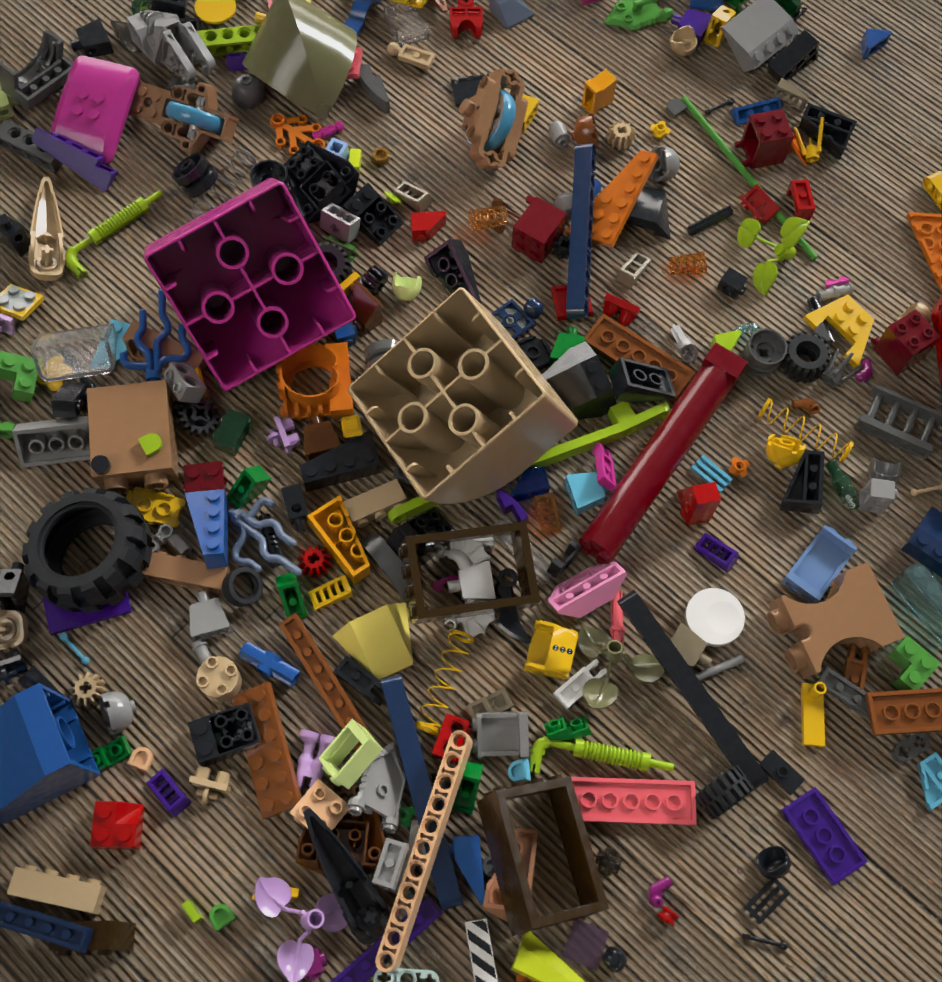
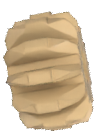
(621, 135)
(83, 685)

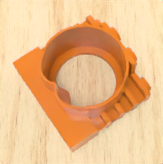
(334, 401)

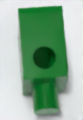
(564, 342)

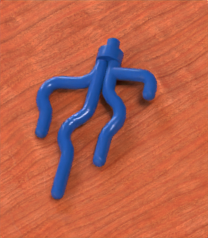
(155, 362)

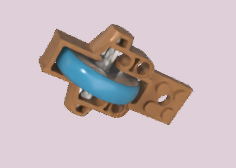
(165, 105)

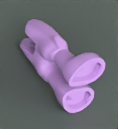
(306, 764)

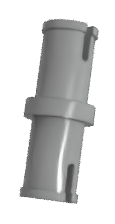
(834, 292)

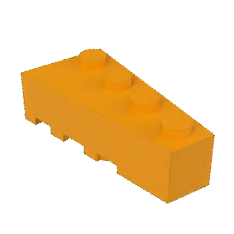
(338, 535)

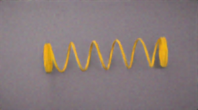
(849, 445)
(421, 725)

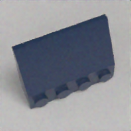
(926, 541)

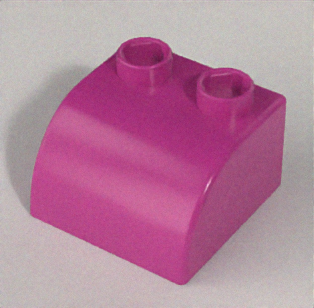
(249, 283)

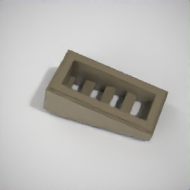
(787, 93)
(420, 203)
(635, 269)

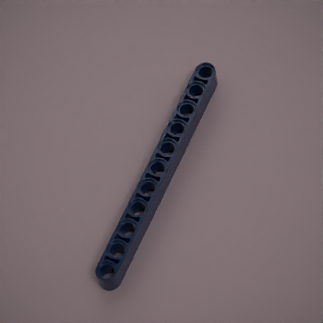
(581, 232)
(419, 786)

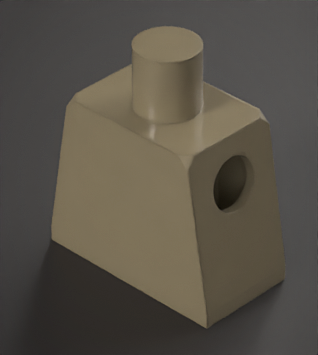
(690, 647)

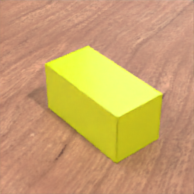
(355, 158)

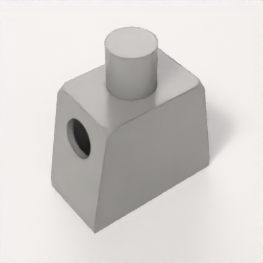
(207, 618)

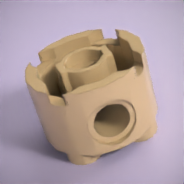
(219, 679)

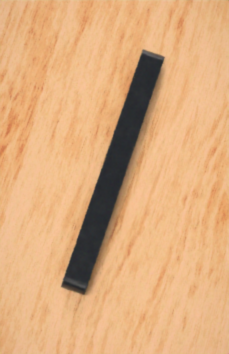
(691, 688)

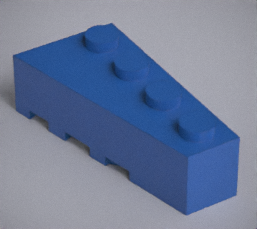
(210, 521)

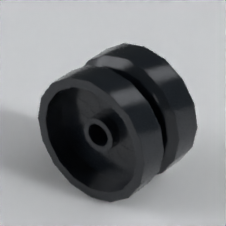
(195, 175)

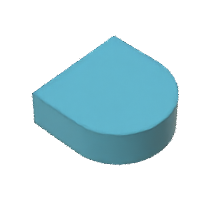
(519, 770)

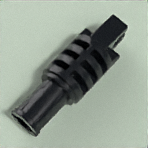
(273, 541)

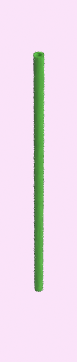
(743, 171)

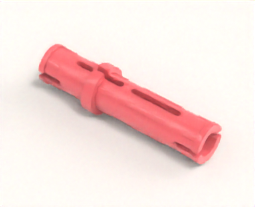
(617, 628)

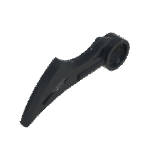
(509, 620)

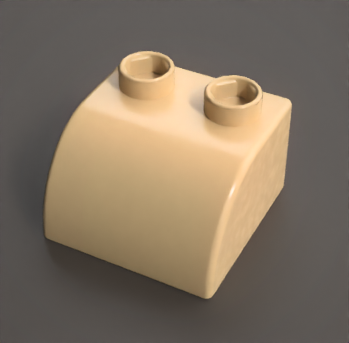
(461, 404)

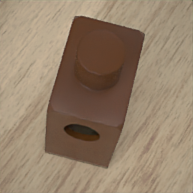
(319, 437)

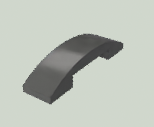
(386, 560)

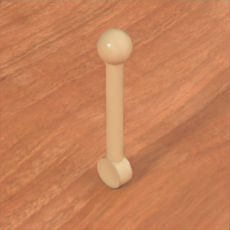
(914, 492)

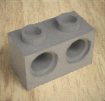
(184, 382)
(877, 495)

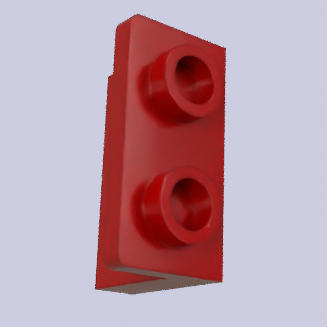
(760, 204)

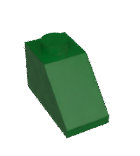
(248, 486)
(291, 595)
(468, 788)

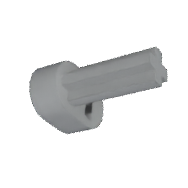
(683, 344)

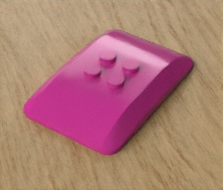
(96, 104)

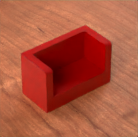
(802, 198)

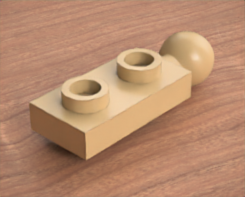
(412, 55)

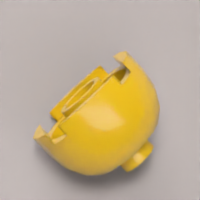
(784, 450)

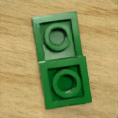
(559, 730)
(112, 753)

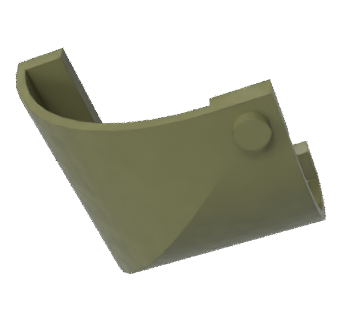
(303, 54)

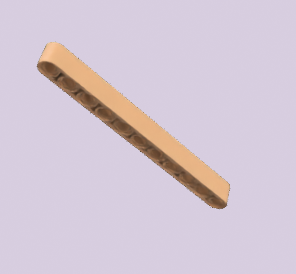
(416, 857)

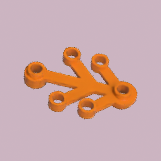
(282, 123)

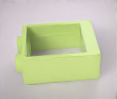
(341, 747)

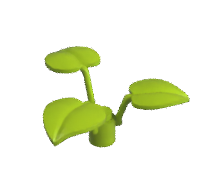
(791, 231)

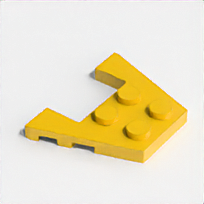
(848, 320)

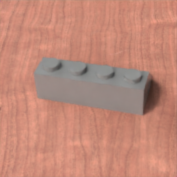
(52, 441)

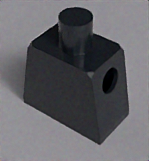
(92, 40)
(9, 231)
(295, 501)
(14, 588)

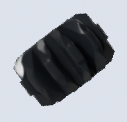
(374, 279)

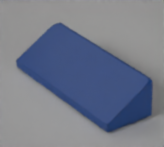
(741, 114)

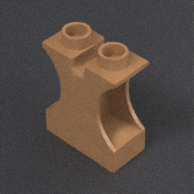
(849, 614)

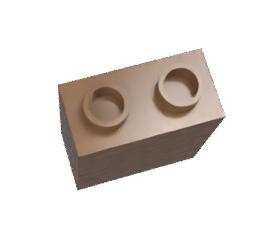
(118, 419)

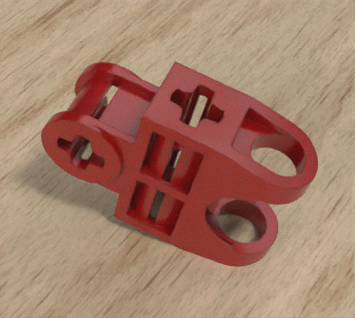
(466, 18)

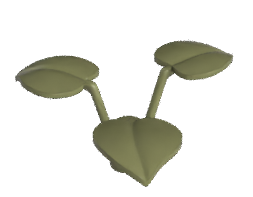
(600, 693)

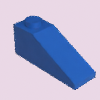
(469, 862)

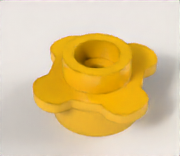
(660, 130)

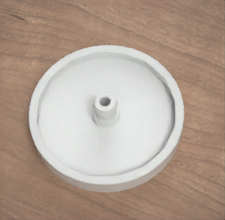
(715, 616)

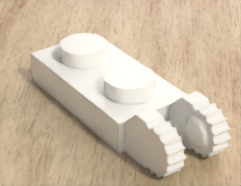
(572, 690)

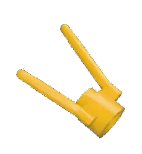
(812, 151)

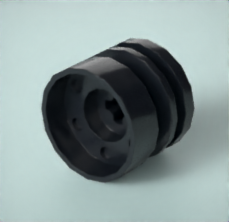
(269, 169)

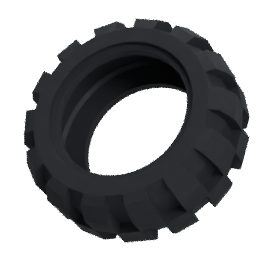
(61, 525)

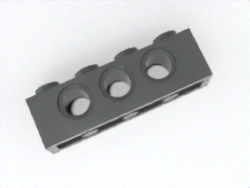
(20, 142)

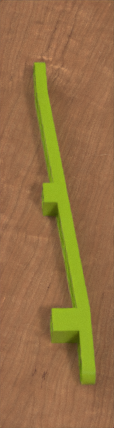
(624, 424)

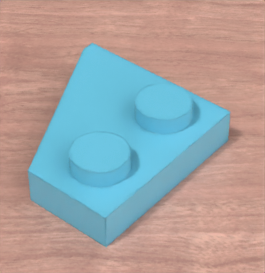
(931, 779)

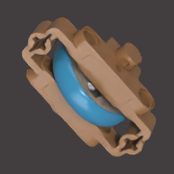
(494, 119)

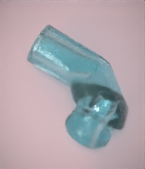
(748, 327)

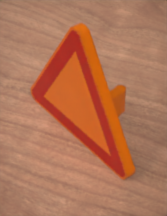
(796, 147)

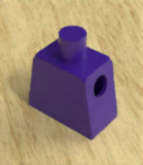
(697, 20)

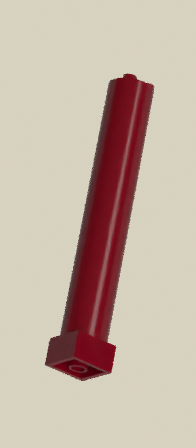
(662, 455)

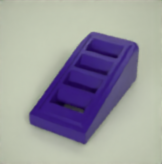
(713, 557)
(177, 802)

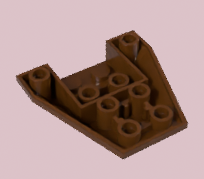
(359, 834)

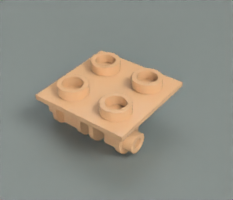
(323, 802)

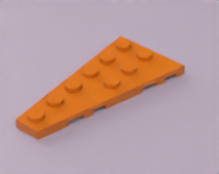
(618, 199)
(928, 232)

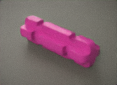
(328, 130)

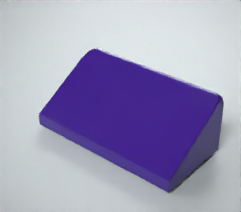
(235, 60)

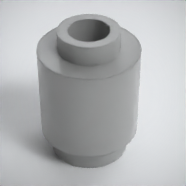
(559, 134)

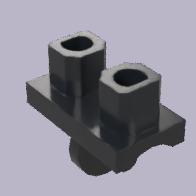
(12, 666)

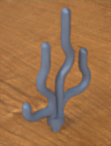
(246, 522)

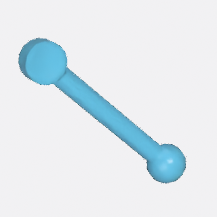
(64, 637)

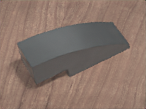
(374, 88)

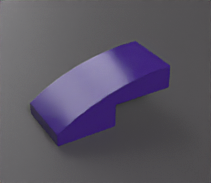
(509, 504)

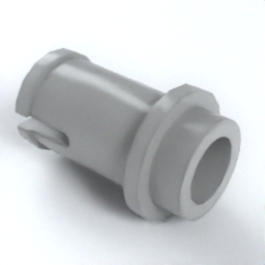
(201, 650)

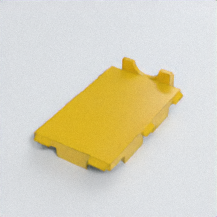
(156, 507)

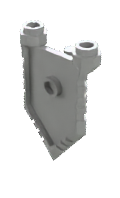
(381, 789)

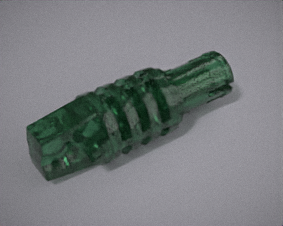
(842, 485)

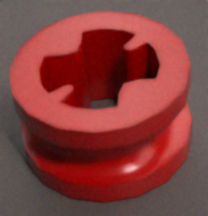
(668, 916)

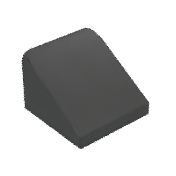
(822, 332)

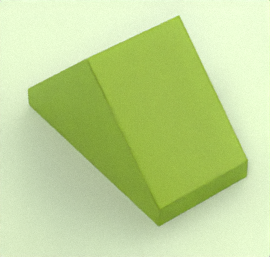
(727, 340)

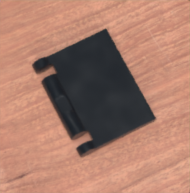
(465, 88)

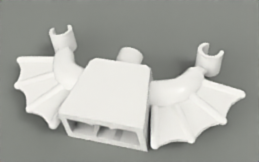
(474, 581)

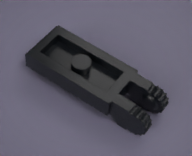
(359, 679)

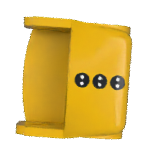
(551, 650)

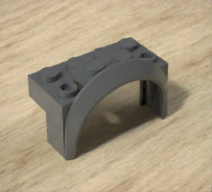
(33, 82)

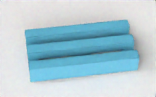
(726, 479)

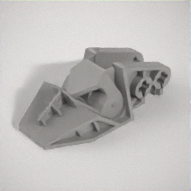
(167, 39)

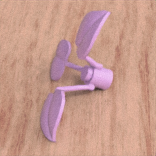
(294, 957)

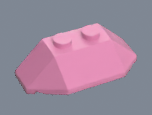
(587, 590)

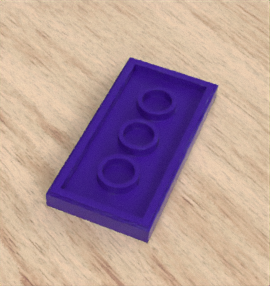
(63, 620)
(823, 836)

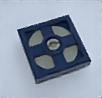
(514, 319)

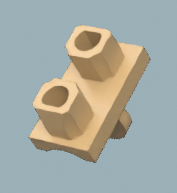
(201, 780)

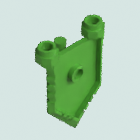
(637, 14)

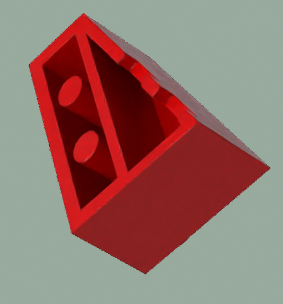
(698, 503)

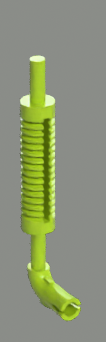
(107, 228)
(598, 752)

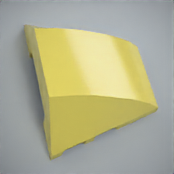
(379, 640)

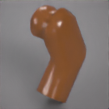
(807, 404)

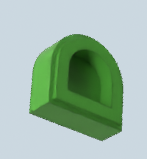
(221, 916)

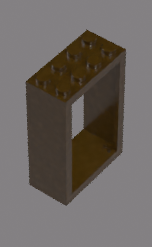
(524, 565)
(508, 860)

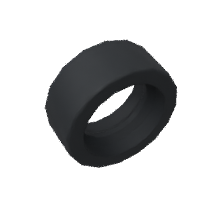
(255, 580)

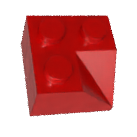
(117, 825)

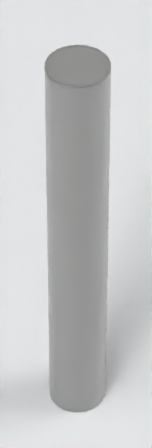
(720, 667)

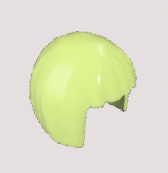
(406, 287)

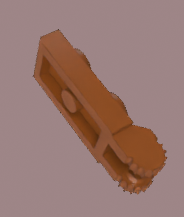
(856, 669)

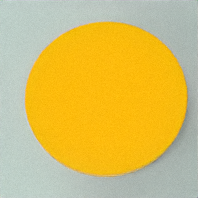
(215, 10)

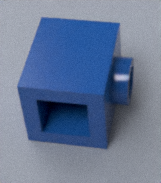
(346, 334)

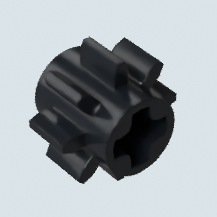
(561, 248)

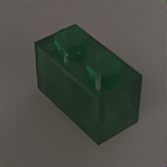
(231, 432)

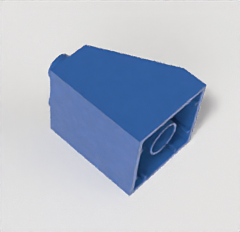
(40, 751)

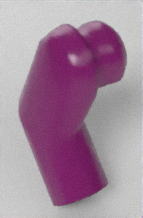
(866, 373)
(656, 891)

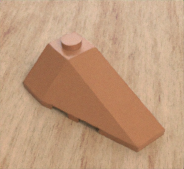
(527, 842)

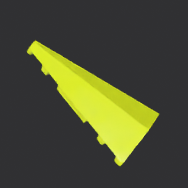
(540, 963)

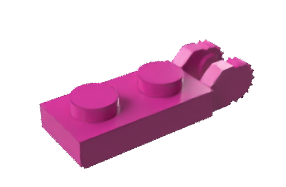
(604, 467)

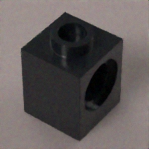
(732, 283)

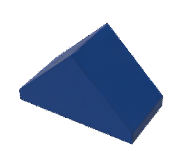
(873, 41)

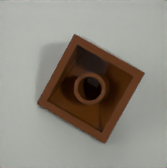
(366, 308)

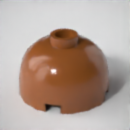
(585, 131)

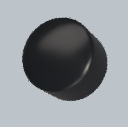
(100, 464)

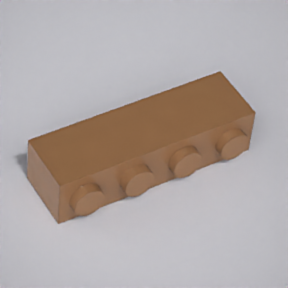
(185, 573)

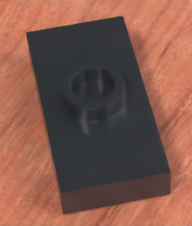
(781, 772)

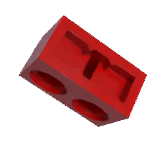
(445, 733)

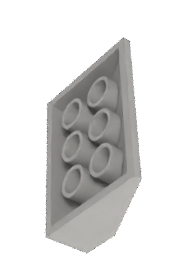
(759, 33)

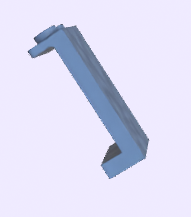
(819, 565)

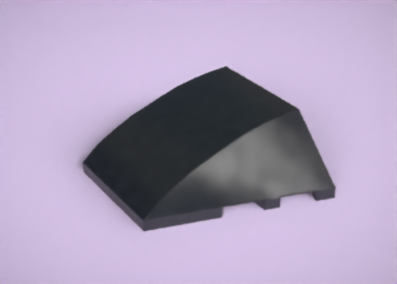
(651, 212)

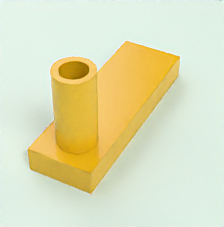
(813, 714)

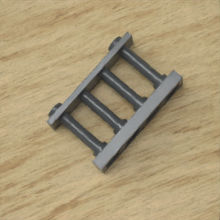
(893, 436)

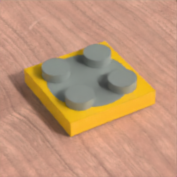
(19, 302)

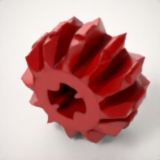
(310, 556)

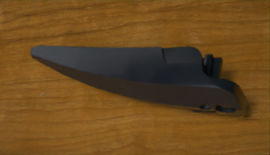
(353, 889)

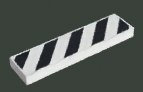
(481, 951)

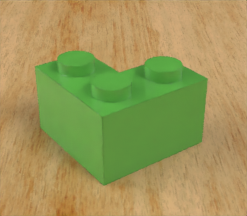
(22, 373)
(915, 662)

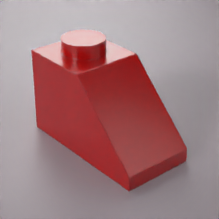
(427, 224)

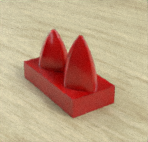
(628, 310)

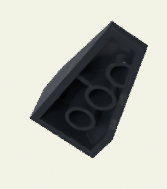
(453, 267)

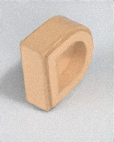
(141, 759)

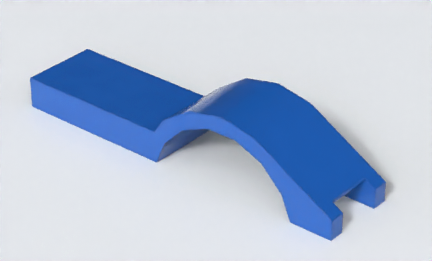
(358, 14)

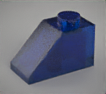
(531, 484)

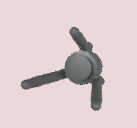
(833, 377)

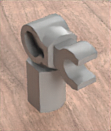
(168, 534)

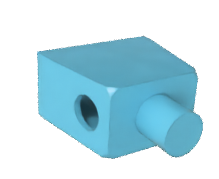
(584, 491)

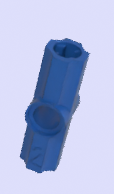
(269, 664)

